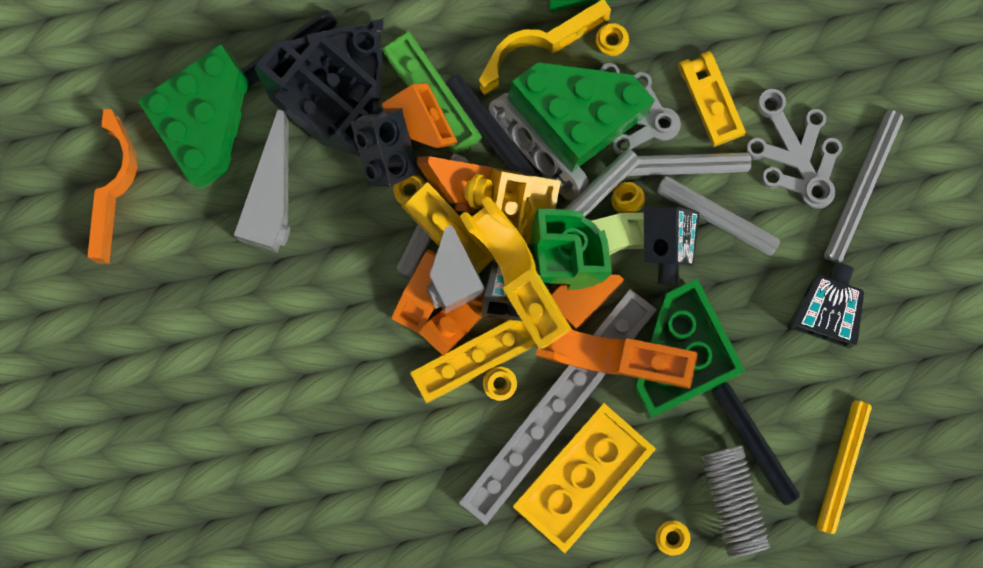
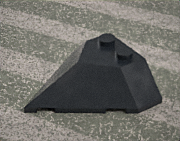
(326, 80)

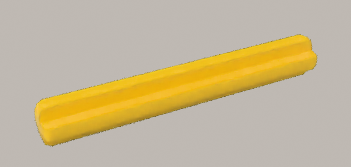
(843, 467)

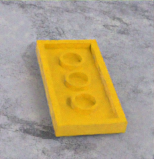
(584, 478)

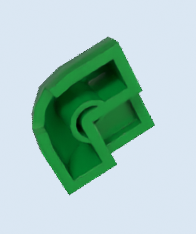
(569, 249)

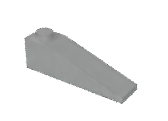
(266, 207)

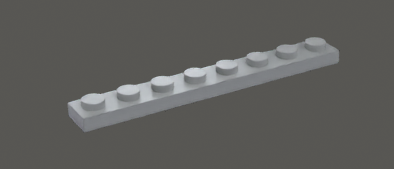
(550, 416)

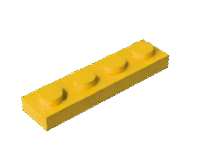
(472, 359)

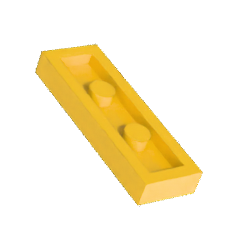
(435, 214)

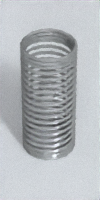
(729, 479)

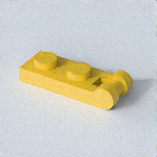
(712, 99)

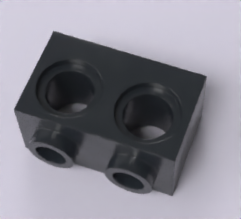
(384, 147)

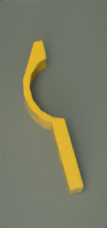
(551, 41)
(520, 278)

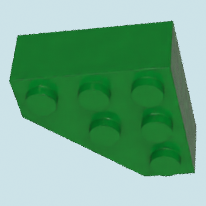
(578, 108)
(200, 114)
(689, 324)

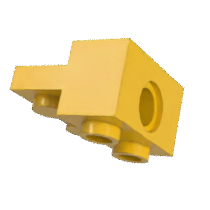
(521, 196)

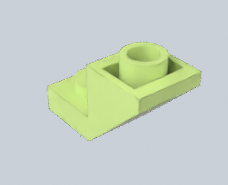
(623, 231)

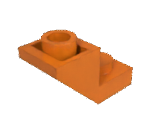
(415, 305)
(449, 329)

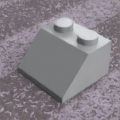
(452, 275)

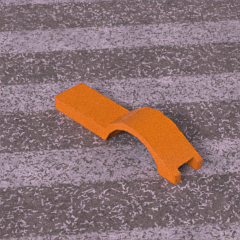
(105, 197)
(623, 358)

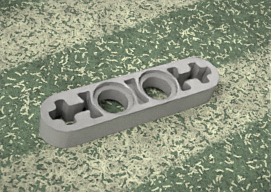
(506, 115)

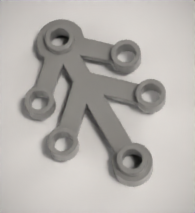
(651, 128)
(797, 154)

